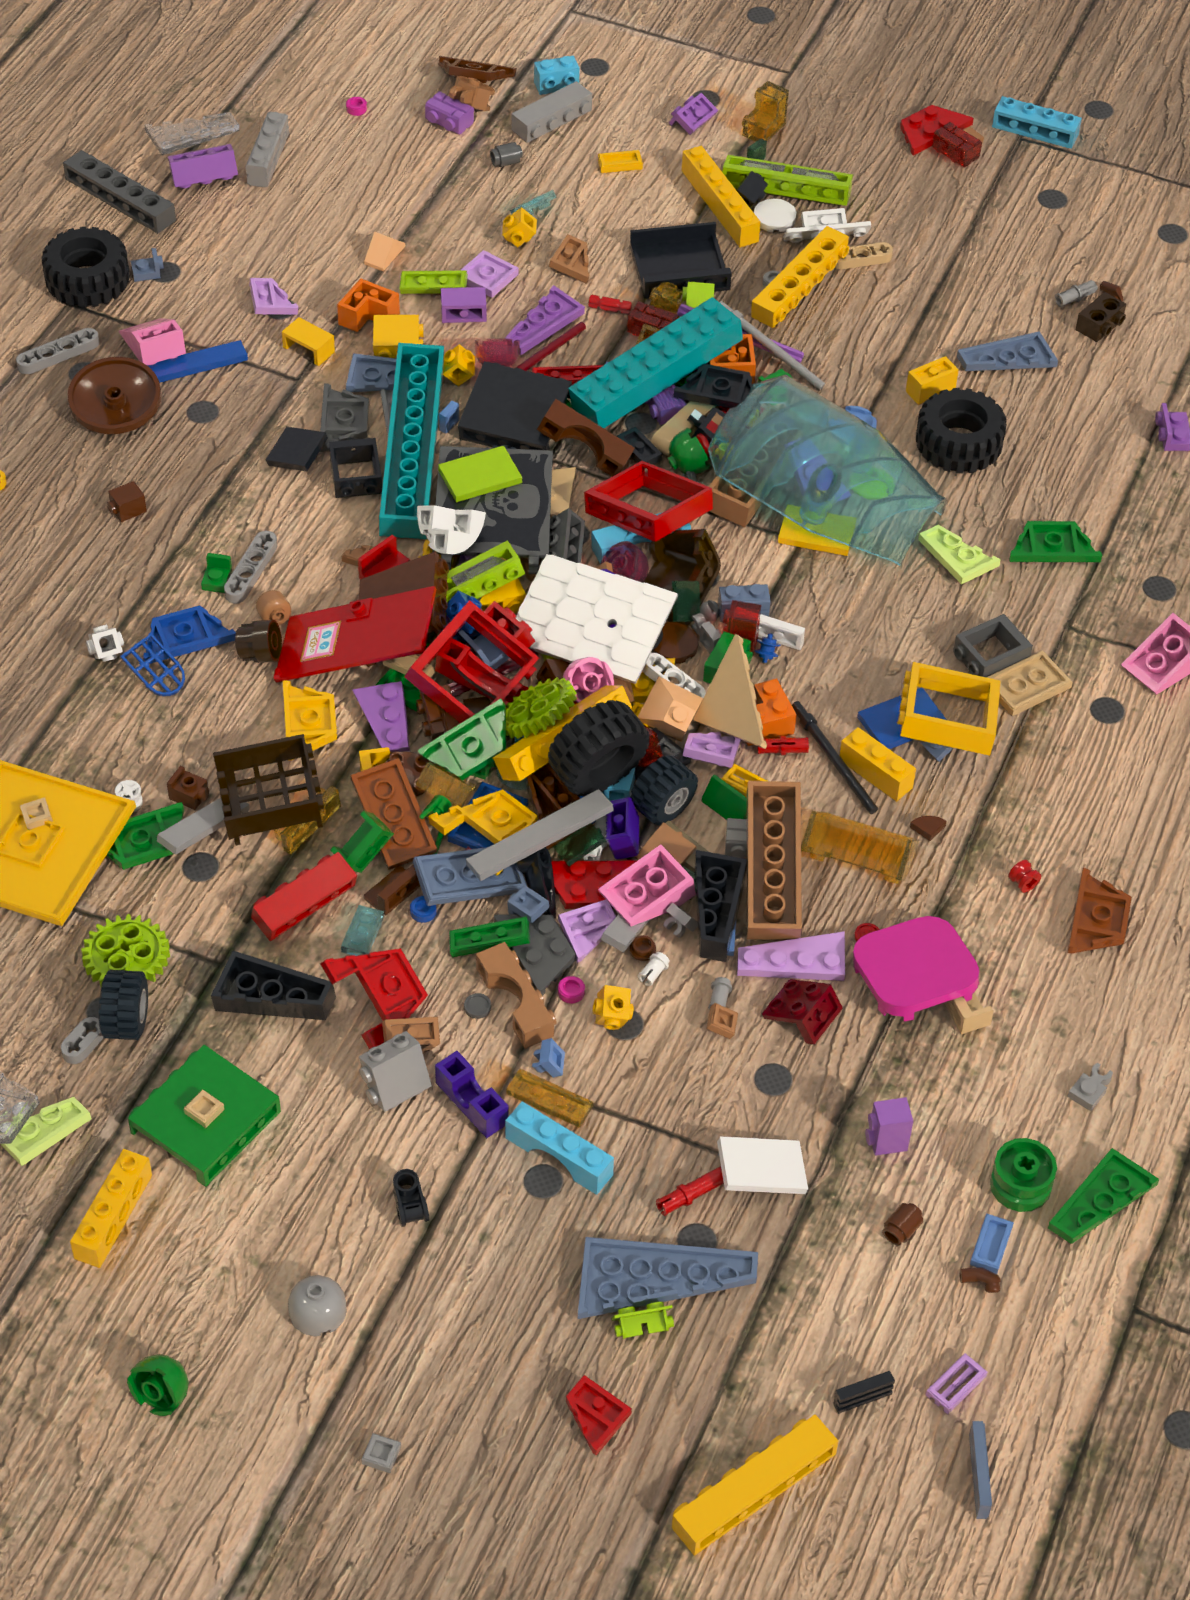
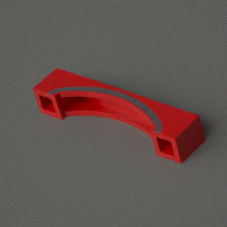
(466, 668)

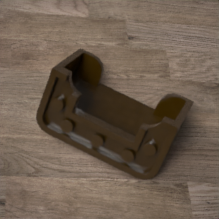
(684, 557)

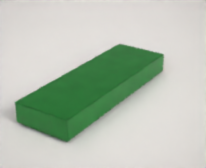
(481, 937)

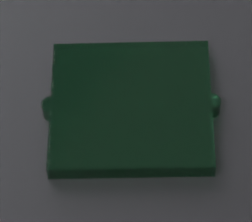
(687, 602)
(579, 844)

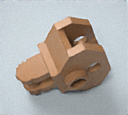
(472, 92)

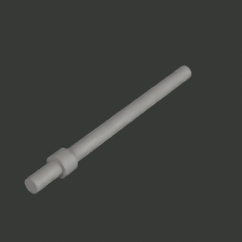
(778, 351)

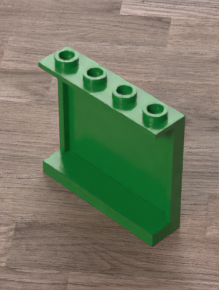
(210, 1149)

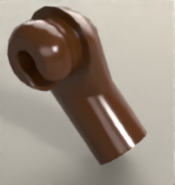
(1111, 289)

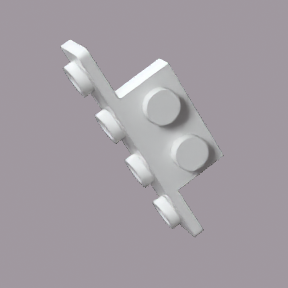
(816, 221)

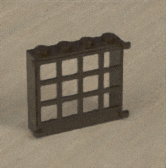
(273, 817)

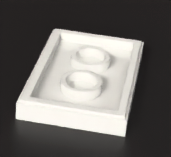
(762, 1165)

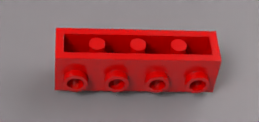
(303, 896)

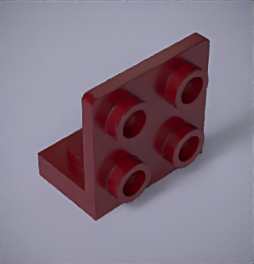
(808, 1005)

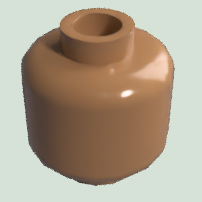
(272, 606)

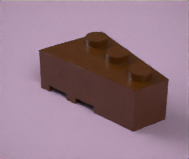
(548, 794)

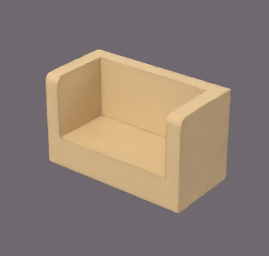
(970, 1014)

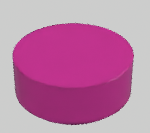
(356, 106)
(571, 989)

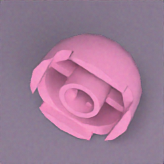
(588, 676)

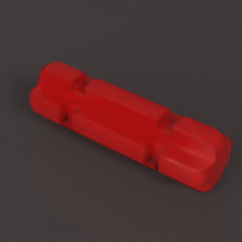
(609, 304)

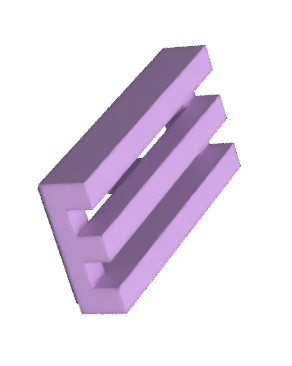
(940, 1399)

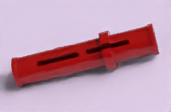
(687, 1193)

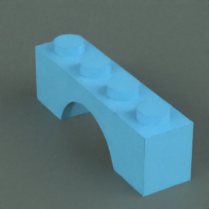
(606, 537)
(584, 1161)

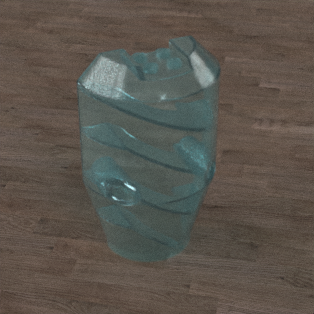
(823, 469)

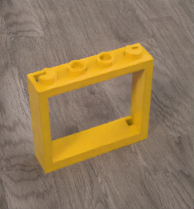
(944, 731)

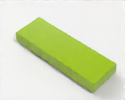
(431, 281)

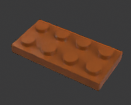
(390, 797)

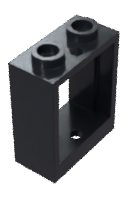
(364, 451)

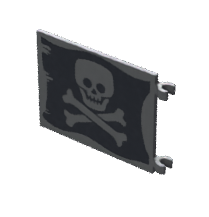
(512, 513)

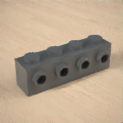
(566, 536)

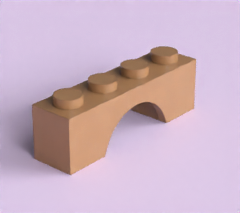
(502, 970)

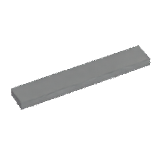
(539, 835)

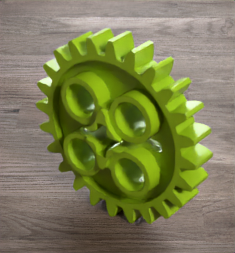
(539, 707)
(124, 946)

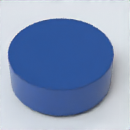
(420, 911)

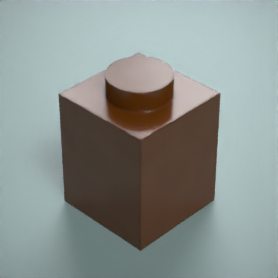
(126, 501)

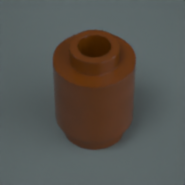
(902, 1223)

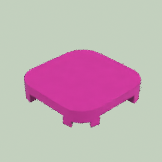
(915, 966)

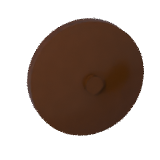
(114, 395)

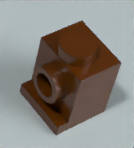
(187, 788)

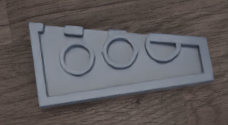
(1010, 353)

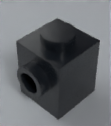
(752, 188)

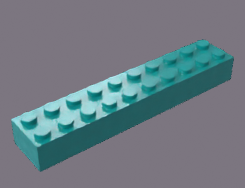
(411, 439)

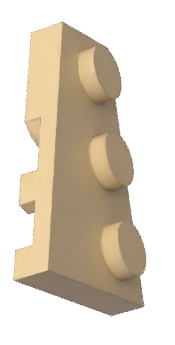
(561, 489)

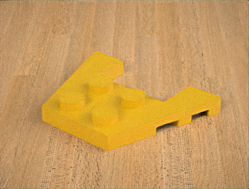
(492, 815)

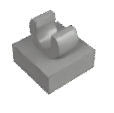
(681, 918)

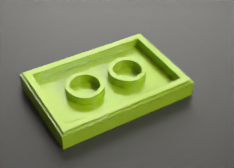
(480, 473)

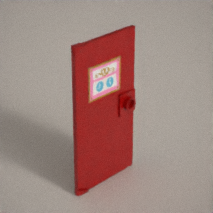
(356, 634)

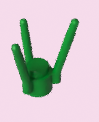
(440, 805)

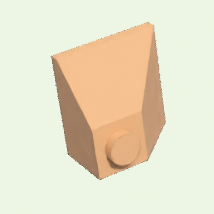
(670, 708)

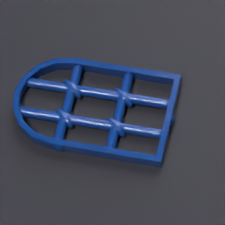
(146, 665)

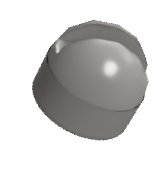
(706, 608)

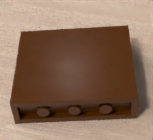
(409, 576)

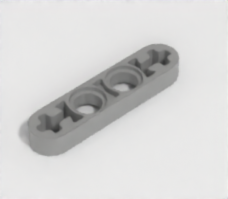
(28, 363)
(254, 567)

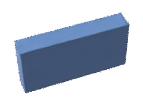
(991, 1243)

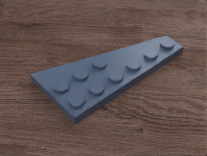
(642, 1273)

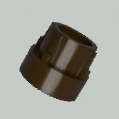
(259, 641)

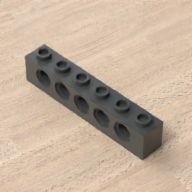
(119, 191)

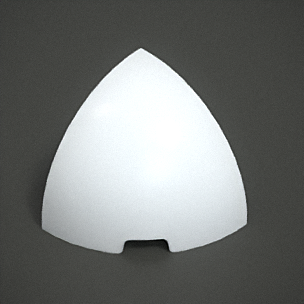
(449, 529)

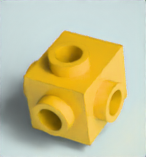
(519, 227)
(459, 365)
(613, 1007)

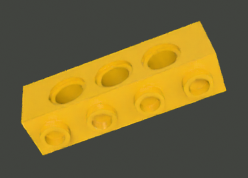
(111, 1208)

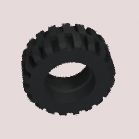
(85, 285)
(960, 450)
(598, 747)

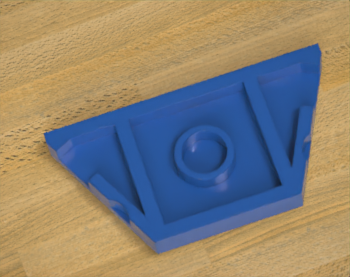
(187, 632)

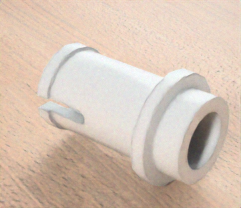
(657, 964)

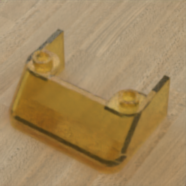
(859, 845)

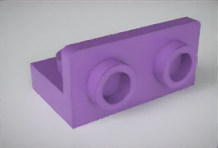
(694, 113)
(1173, 429)

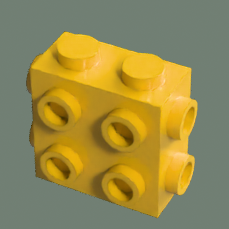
(395, 329)

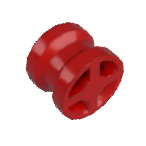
(1024, 876)

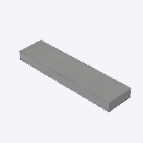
(195, 827)

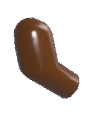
(980, 1274)

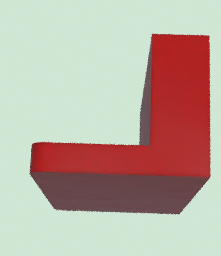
(381, 558)

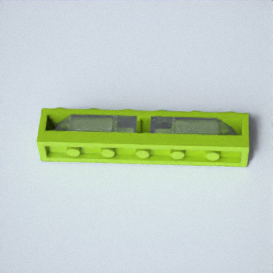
(792, 179)
(485, 572)

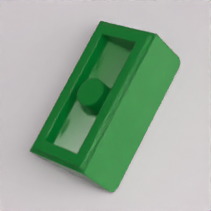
(725, 799)

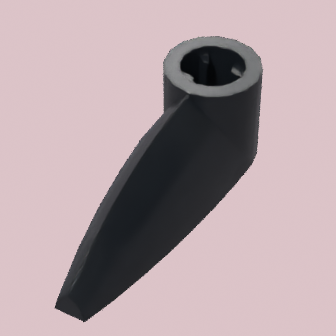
(540, 877)

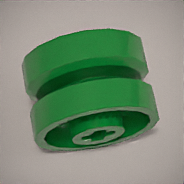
(1023, 1174)

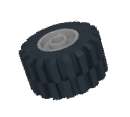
(664, 790)
(123, 1004)

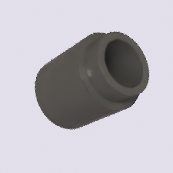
(506, 154)

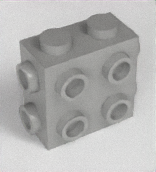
(394, 1071)

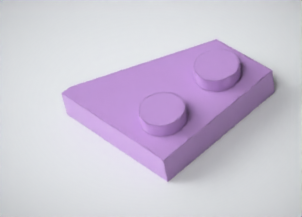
(269, 298)
(712, 748)
(585, 926)

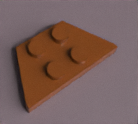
(1099, 915)

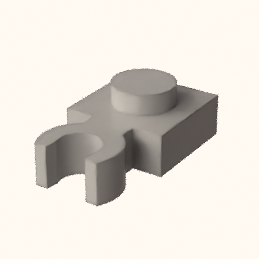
(708, 634)
(1090, 1089)

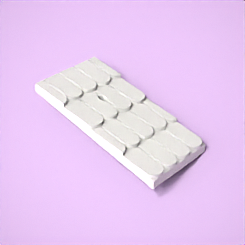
(576, 604)

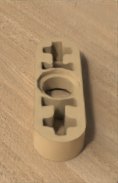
(881, 253)

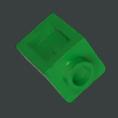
(217, 572)

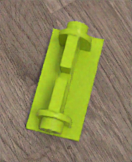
(631, 1320)

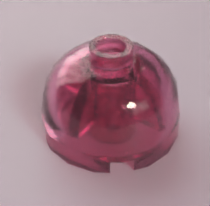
(497, 351)
(628, 561)

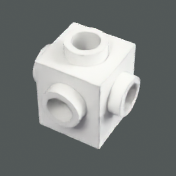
(113, 647)

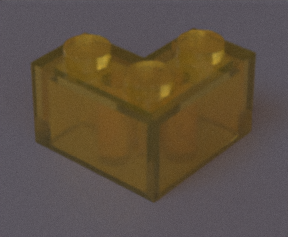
(768, 113)

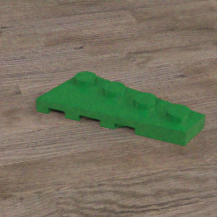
(1102, 1194)

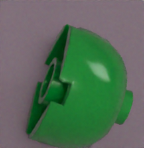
(687, 453)
(159, 1383)

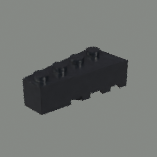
(718, 897)
(269, 989)

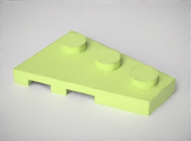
(47, 1129)

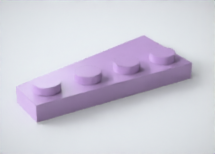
(801, 958)

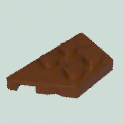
(478, 70)

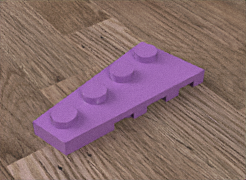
(547, 318)

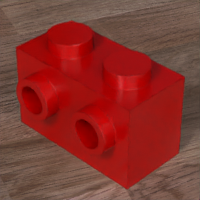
(508, 621)

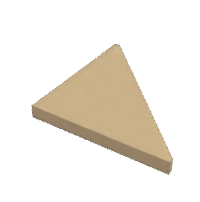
(731, 699)

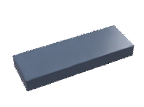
(980, 1470)

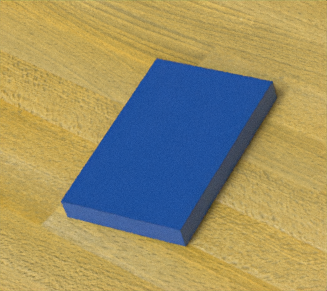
(882, 718)
(466, 835)

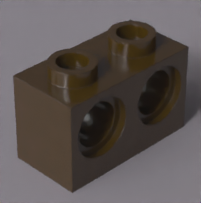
(1101, 317)

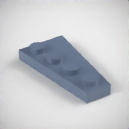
(370, 373)

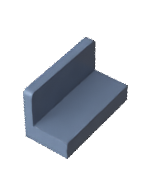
(485, 650)

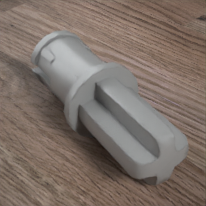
(1075, 293)

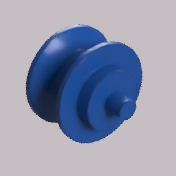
(767, 648)

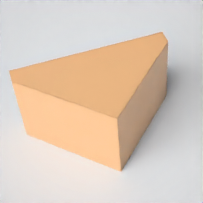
(382, 251)

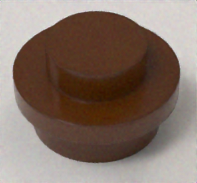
(642, 948)

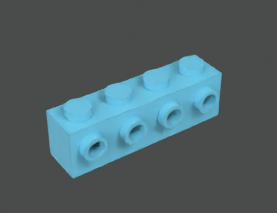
(1036, 122)

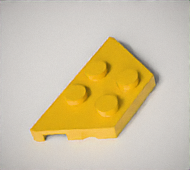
(309, 714)

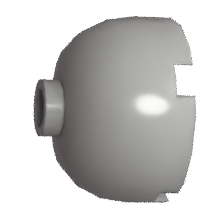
(317, 1305)

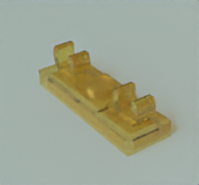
(295, 835)
(549, 1098)

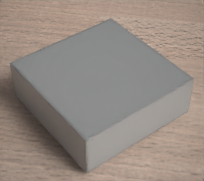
(381, 1453)

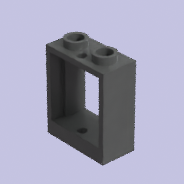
(1006, 632)

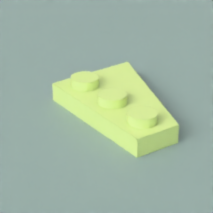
(956, 556)

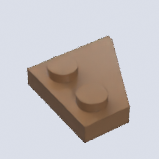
(572, 258)
(424, 1030)

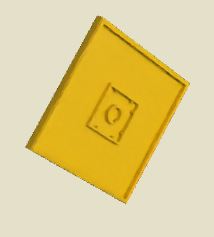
(52, 864)

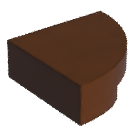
(928, 826)

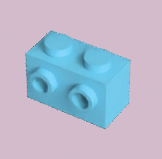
(555, 74)

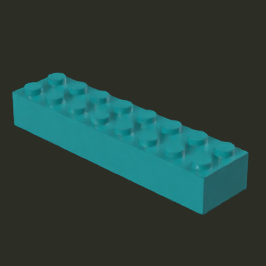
(656, 363)

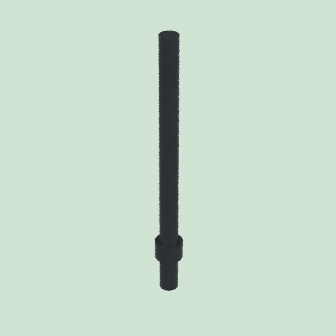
(809, 723)

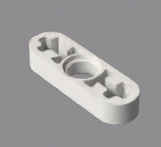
(671, 670)

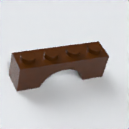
(564, 422)

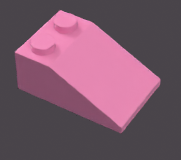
(1162, 656)
(649, 887)

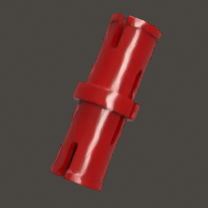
(785, 745)

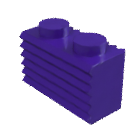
(623, 829)

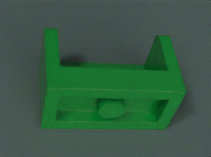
(365, 842)

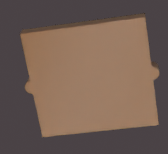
(672, 841)

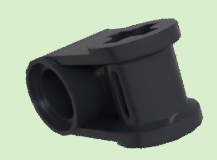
(410, 1202)

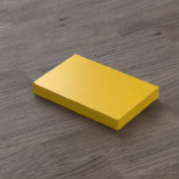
(797, 536)

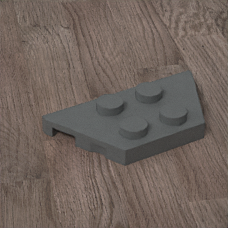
(343, 416)
(546, 953)

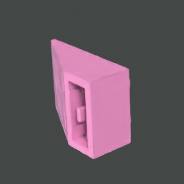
(155, 340)

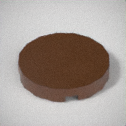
(678, 642)

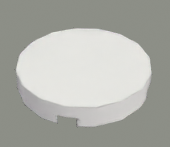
(775, 215)

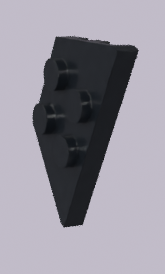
(716, 386)

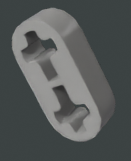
(81, 1039)

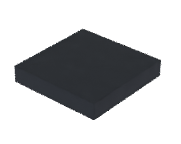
(296, 448)

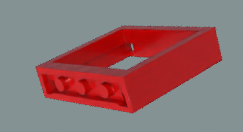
(604, 503)
(494, 633)

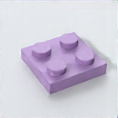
(490, 273)

